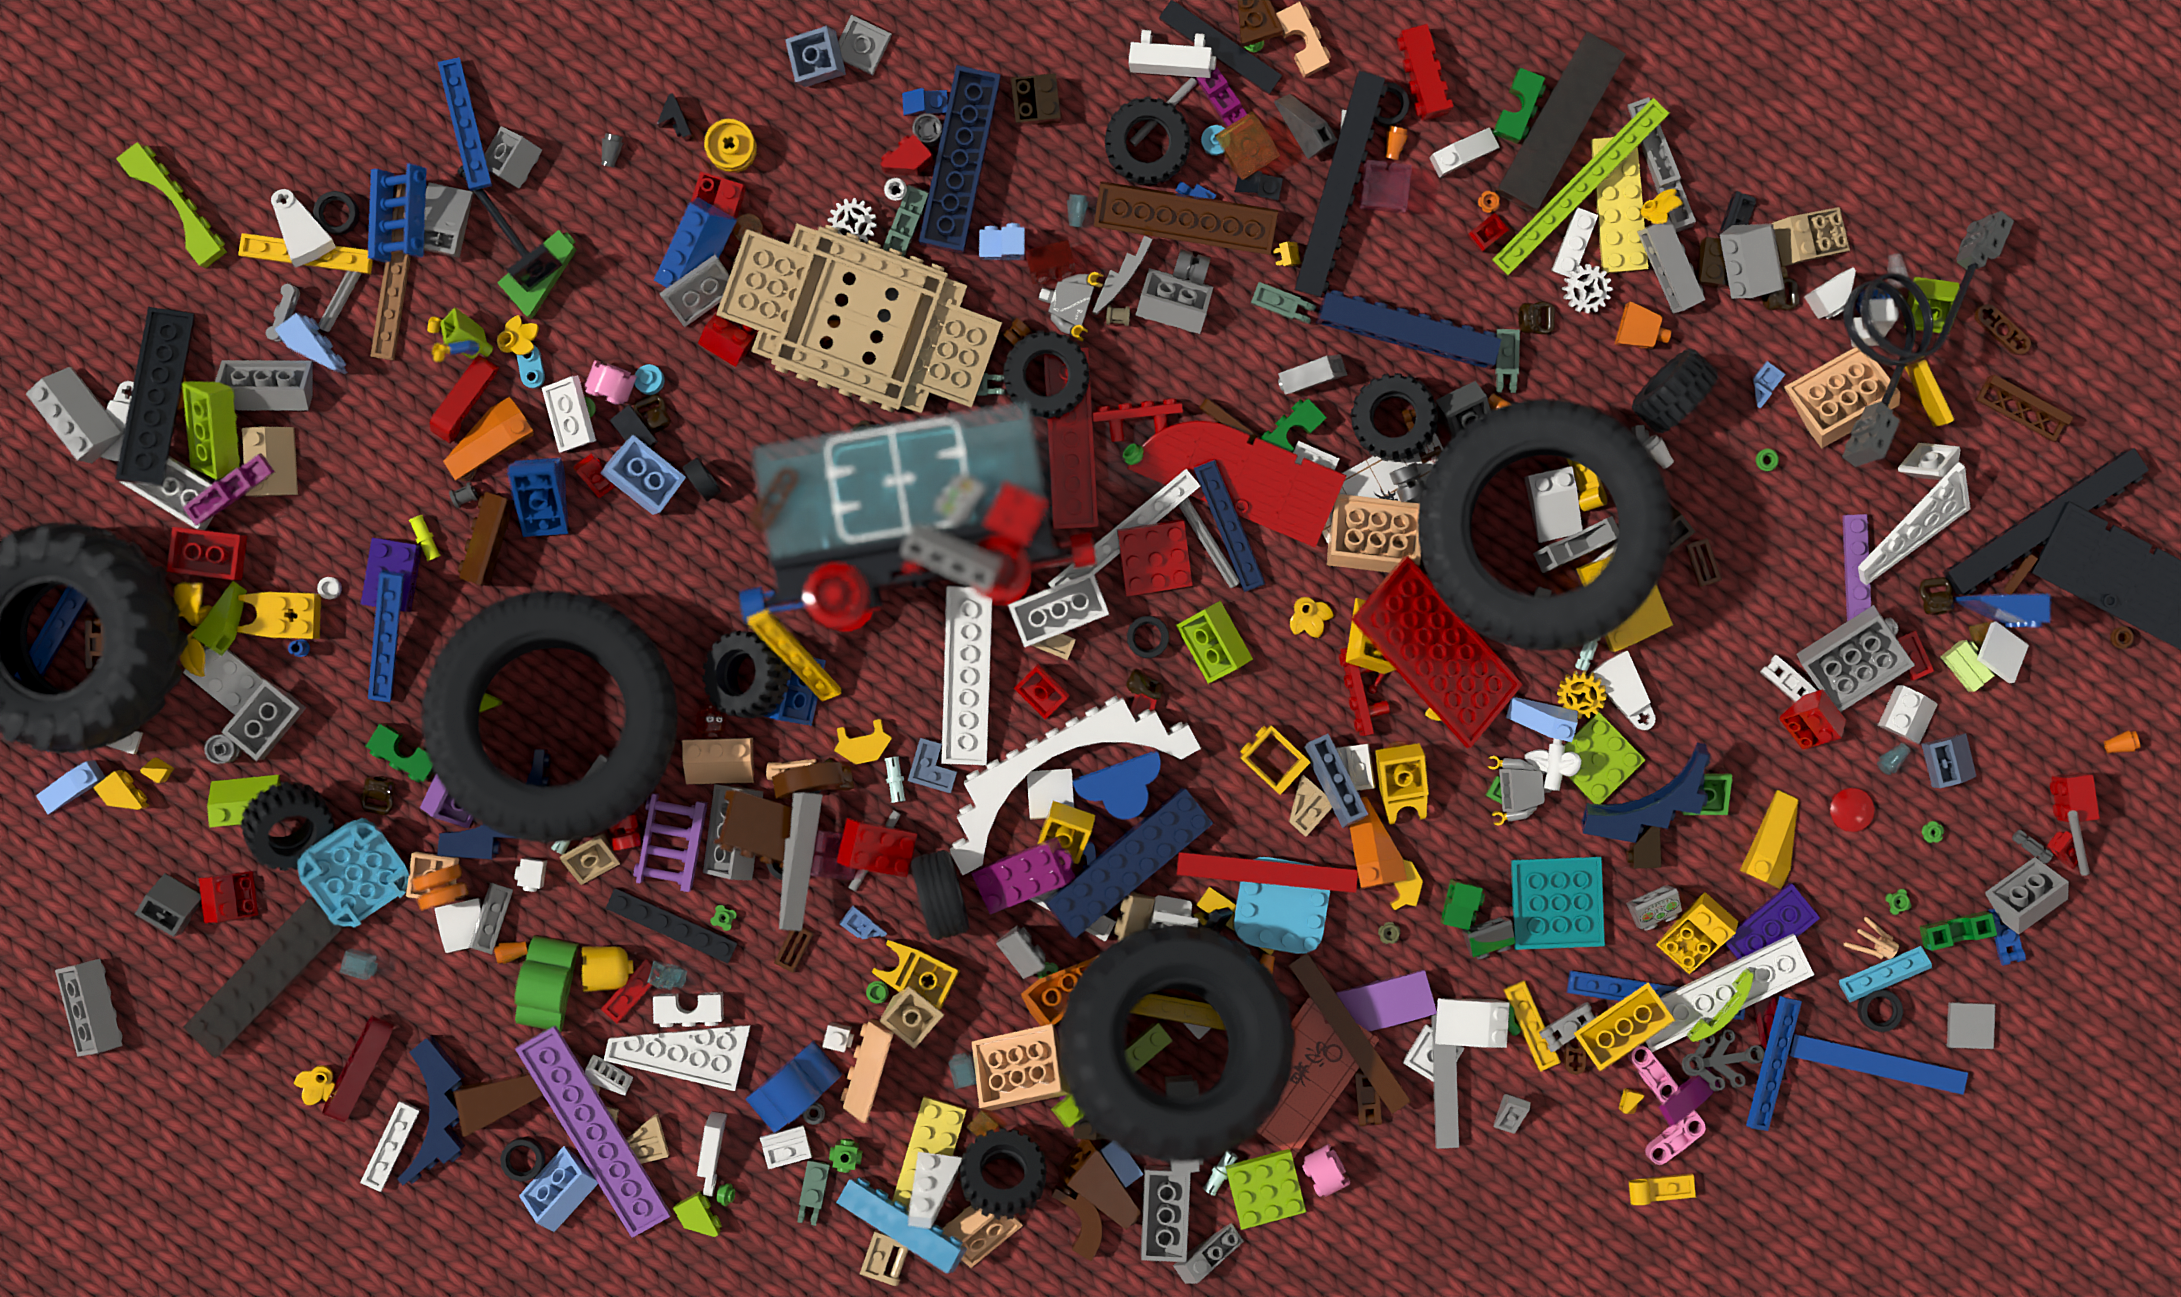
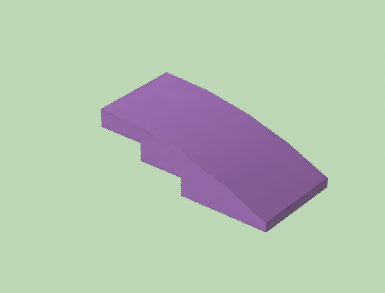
(1390, 1001)

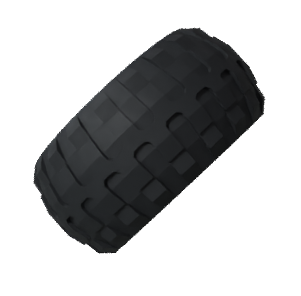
(1256, 1029)

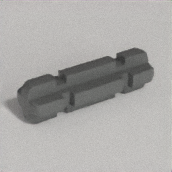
(2032, 846)

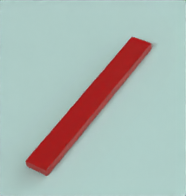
(1267, 872)

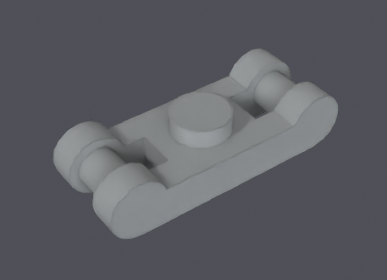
(284, 310)
(1566, 1026)

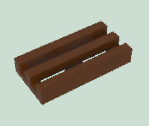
(1689, 547)
(2020, 574)
(785, 965)

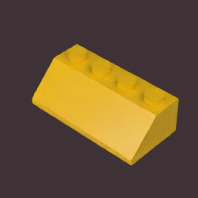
(1624, 1027)

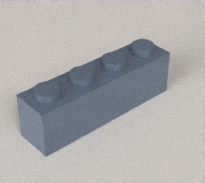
(1335, 780)

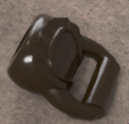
(1777, 299)
(1530, 317)
(656, 418)
(1936, 602)
(1140, 683)
(380, 789)

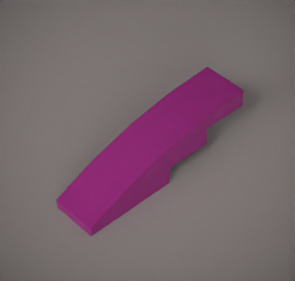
(1222, 97)
(228, 490)
(1686, 1099)

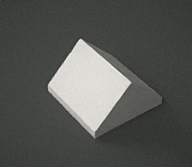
(1930, 461)

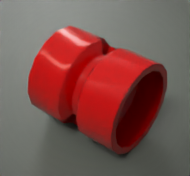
(630, 838)

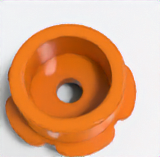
(1488, 195)

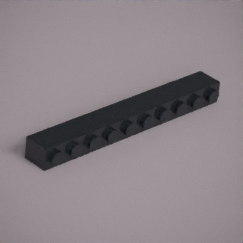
(1339, 184)
(2038, 525)

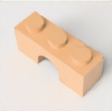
(1296, 21)

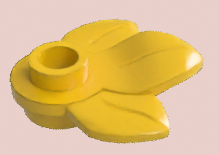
(1657, 209)
(519, 335)
(1311, 620)
(313, 1087)

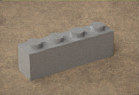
(1671, 266)
(951, 557)

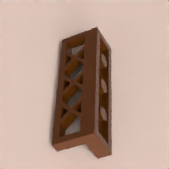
(2027, 400)

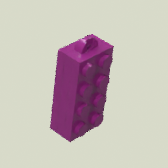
(1024, 875)

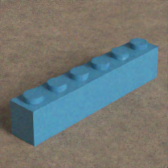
(893, 1219)

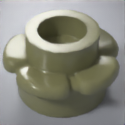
(1395, 932)

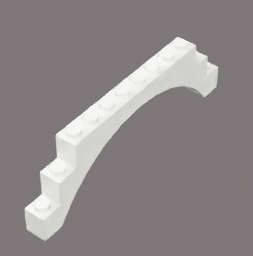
(996, 782)

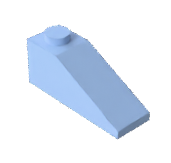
(1544, 718)
(70, 786)

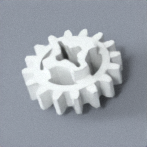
(862, 219)
(1591, 281)

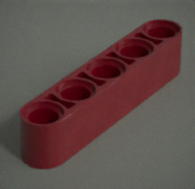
(357, 1069)

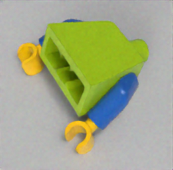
(460, 336)

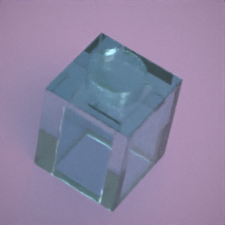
(358, 964)
(962, 1070)

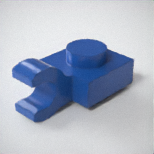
(1198, 191)

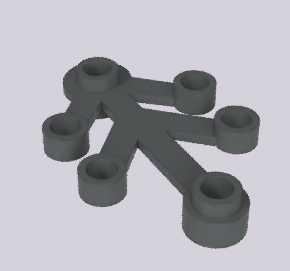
(1719, 1060)

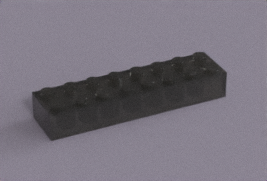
(1560, 122)
(263, 978)

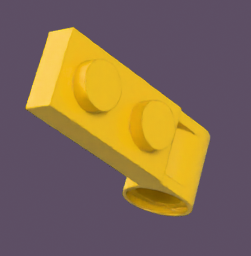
(1590, 487)
(1661, 1188)

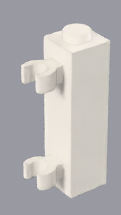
(1171, 59)

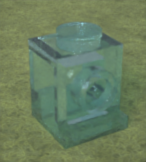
(667, 975)

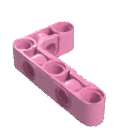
(1675, 1137)

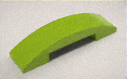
(1728, 1011)

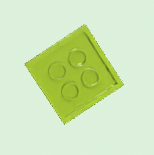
(1604, 756)
(1265, 1189)

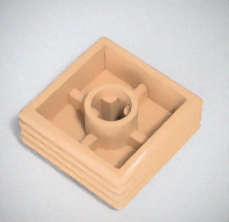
(426, 863)

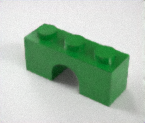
(1527, 88)
(1305, 416)
(386, 744)
(1967, 927)

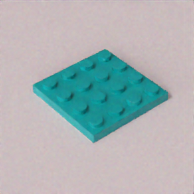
(1557, 902)

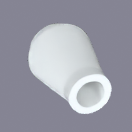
(895, 183)
(1658, 451)

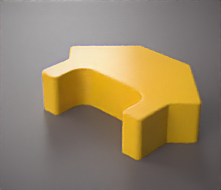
(863, 748)
(1409, 889)

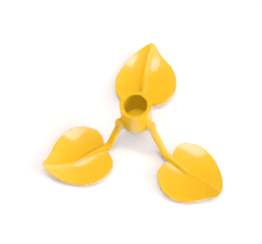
(188, 600)

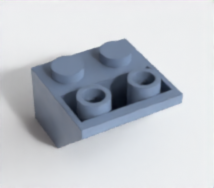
(1949, 761)

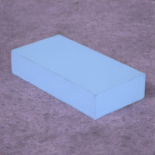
(1121, 1163)

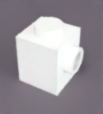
(531, 873)
(838, 1037)

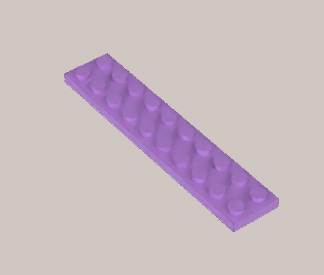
(593, 1131)

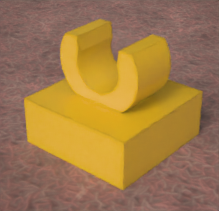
(1289, 254)

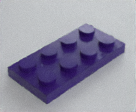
(1778, 918)

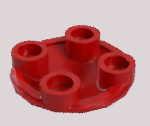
(1852, 809)

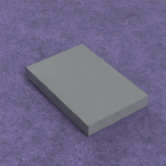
(697, 291)

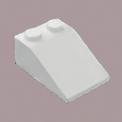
(1554, 503)
(1472, 1022)

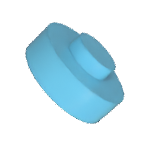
(1209, 142)
(649, 379)

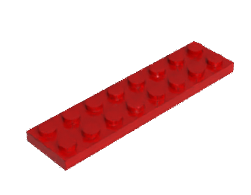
(1071, 455)

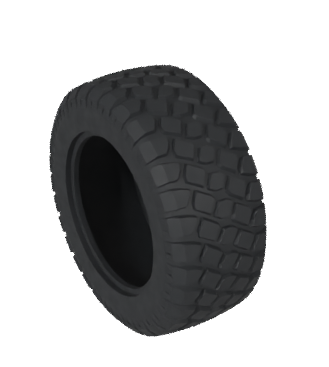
(1535, 430)
(519, 627)

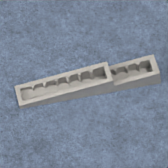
(1664, 170)
(798, 859)

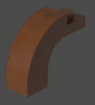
(812, 778)
(1090, 1235)

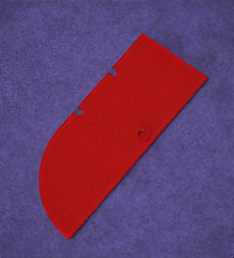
(1259, 476)

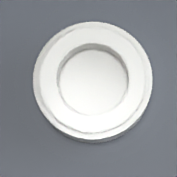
(329, 588)

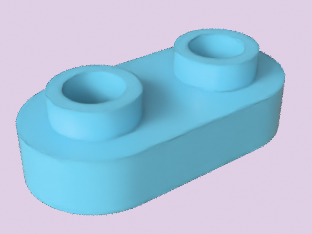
(531, 365)

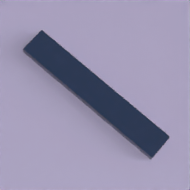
(1229, 525)

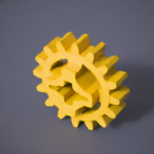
(1589, 699)

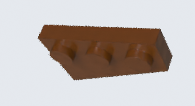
(1257, 21)

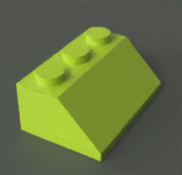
(1214, 642)
(230, 798)

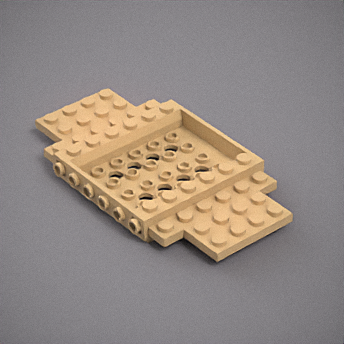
(793, 292)

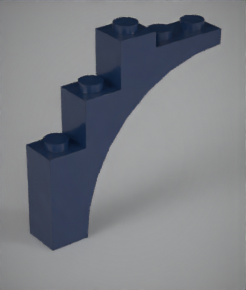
(1627, 819)
(482, 841)
(440, 1076)

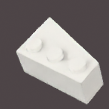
(931, 1185)

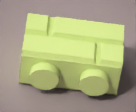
(1965, 666)

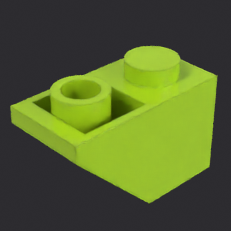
(696, 1215)

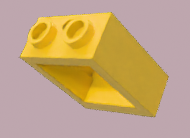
(1290, 775)

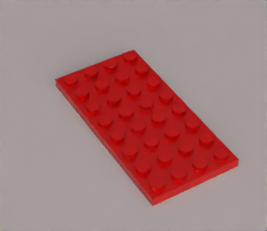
(1436, 652)

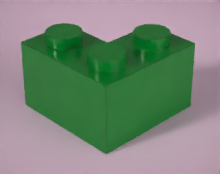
(1460, 904)

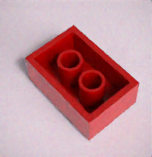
(207, 553)
(876, 848)

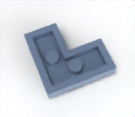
(926, 772)

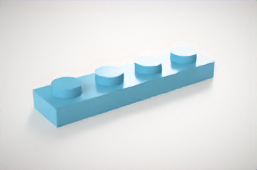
(1885, 974)

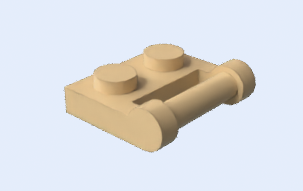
(878, 1256)

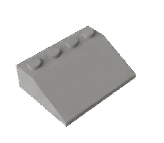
(1855, 659)

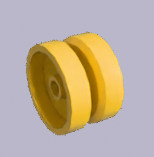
(727, 132)

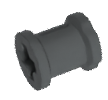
(463, 495)

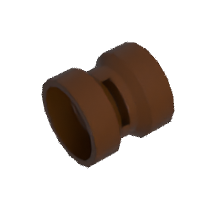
(1019, 328)

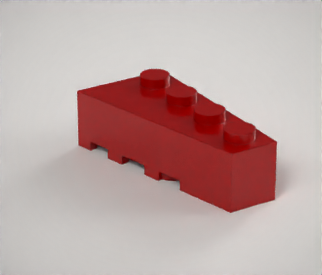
(1424, 73)

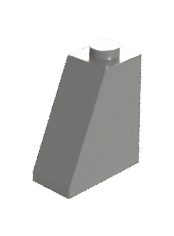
(1312, 374)

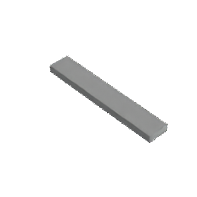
(1445, 1093)

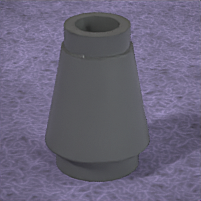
(611, 149)

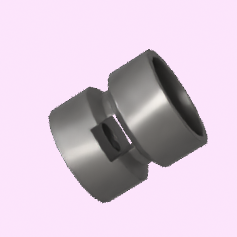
(928, 130)
(1191, 267)
(1402, 476)
(221, 749)

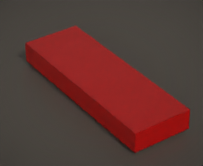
(629, 994)

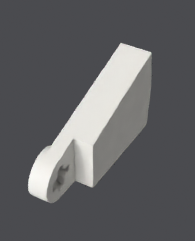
(300, 231)
(118, 412)
(1625, 688)
(710, 1150)

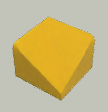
(157, 770)
(1629, 1101)

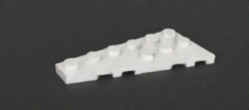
(1935, 512)
(698, 1055)

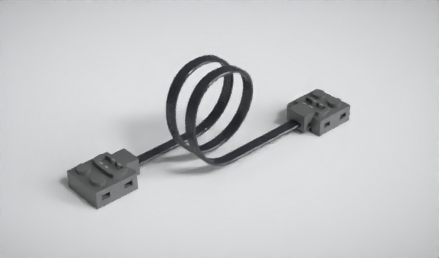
(1877, 425)

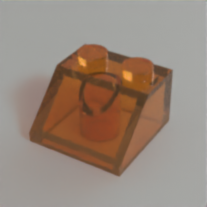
(1247, 145)

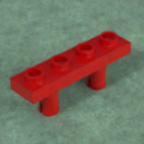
(1126, 410)
(1357, 701)

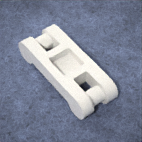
(1788, 681)

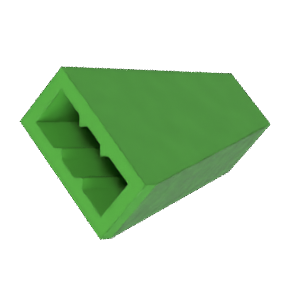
(530, 302)

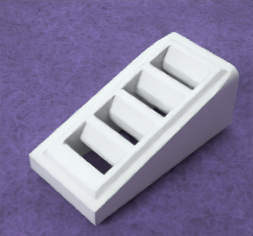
(598, 1067)

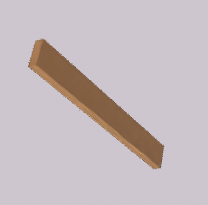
(392, 293)

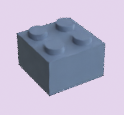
(815, 56)

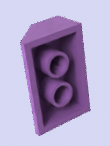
(442, 806)

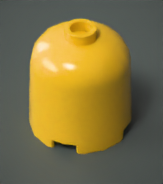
(605, 968)

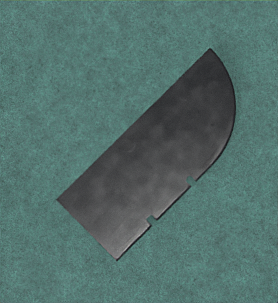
(2114, 573)

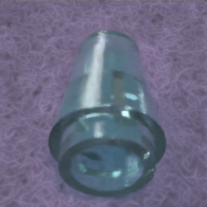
(1077, 209)
(1892, 760)

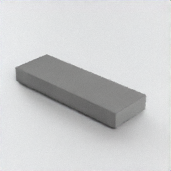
(491, 918)

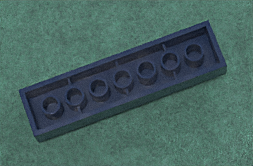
(960, 159)
(1409, 330)
(1128, 862)

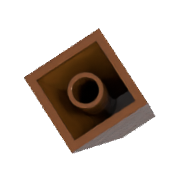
(492, 1099)
(1095, 1181)

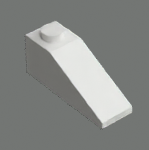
(1463, 152)

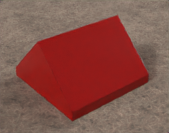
(1041, 691)

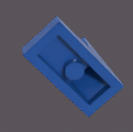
(924, 102)

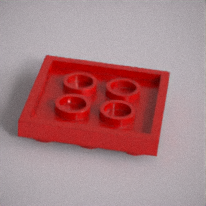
(1154, 557)

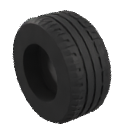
(940, 895)

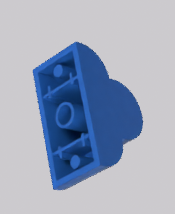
(540, 496)
(1121, 785)
(794, 1087)

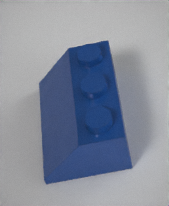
(798, 702)

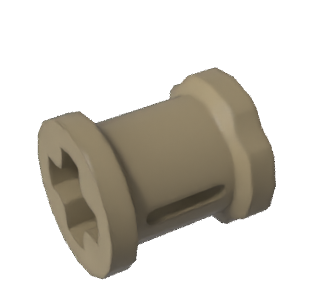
(1117, 315)

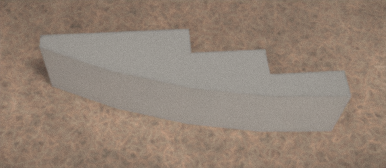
(1117, 281)

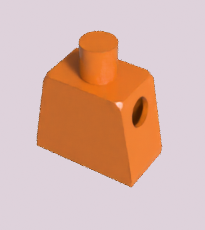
(1640, 328)

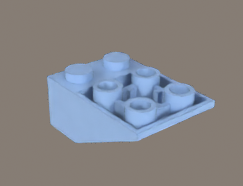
(302, 336)

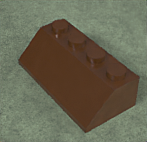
(486, 539)

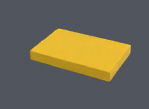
(1929, 393)

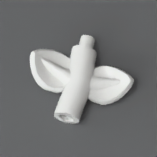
(1554, 763)

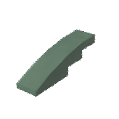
(906, 220)

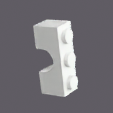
(1883, 315)
(668, 1010)

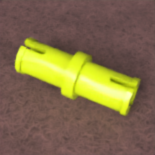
(424, 537)

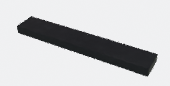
(1222, 47)

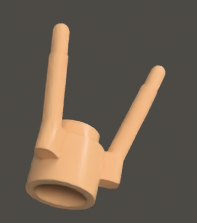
(775, 768)
(1884, 946)

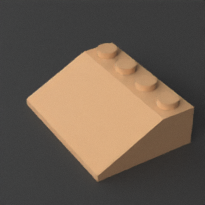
(1837, 394)
(1373, 533)
(1019, 1068)
(868, 1069)

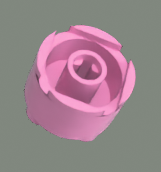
(610, 382)
(1326, 1171)

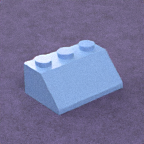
(643, 475)
(558, 1189)

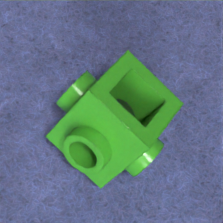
(848, 1147)

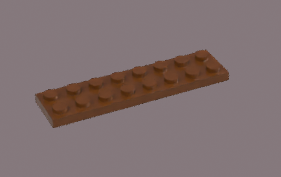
(1185, 218)

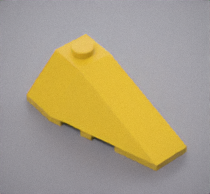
(1773, 845)

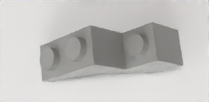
(1577, 545)

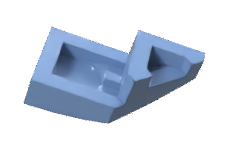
(1765, 382)
(861, 925)

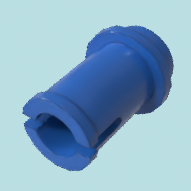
(304, 647)

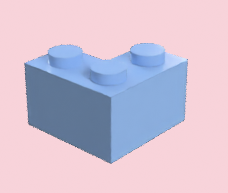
(1002, 244)

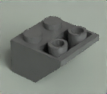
(169, 905)

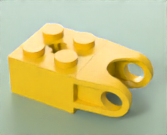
(275, 613)
(1402, 779)
(913, 968)

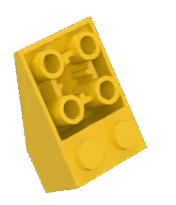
(1362, 651)
(1698, 933)

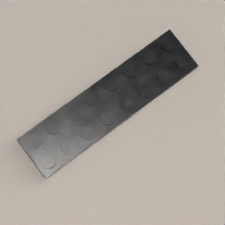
(155, 397)

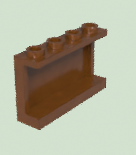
(755, 827)

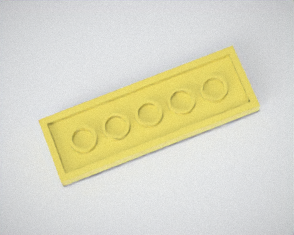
(1619, 214)
(933, 1133)

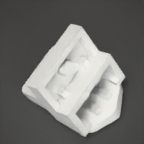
(1171, 911)

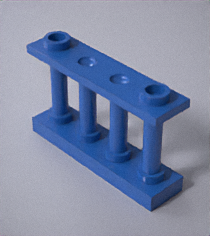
(382, 209)

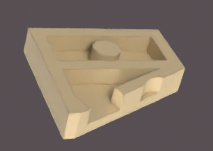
(1308, 807)
(649, 1141)

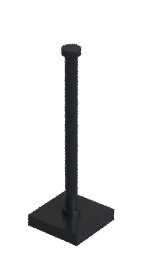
(533, 265)

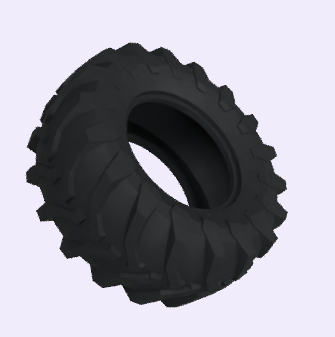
(138, 638)

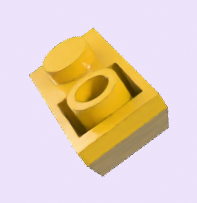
(120, 792)

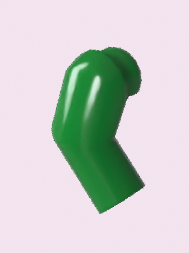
(1513, 1027)

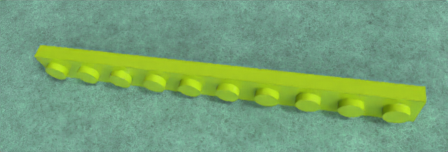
(1580, 186)

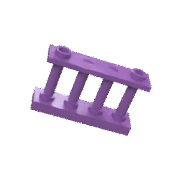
(692, 835)

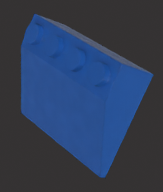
(2010, 609)

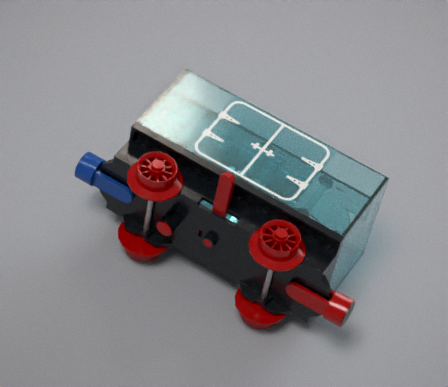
(866, 492)

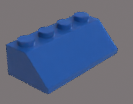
(699, 237)

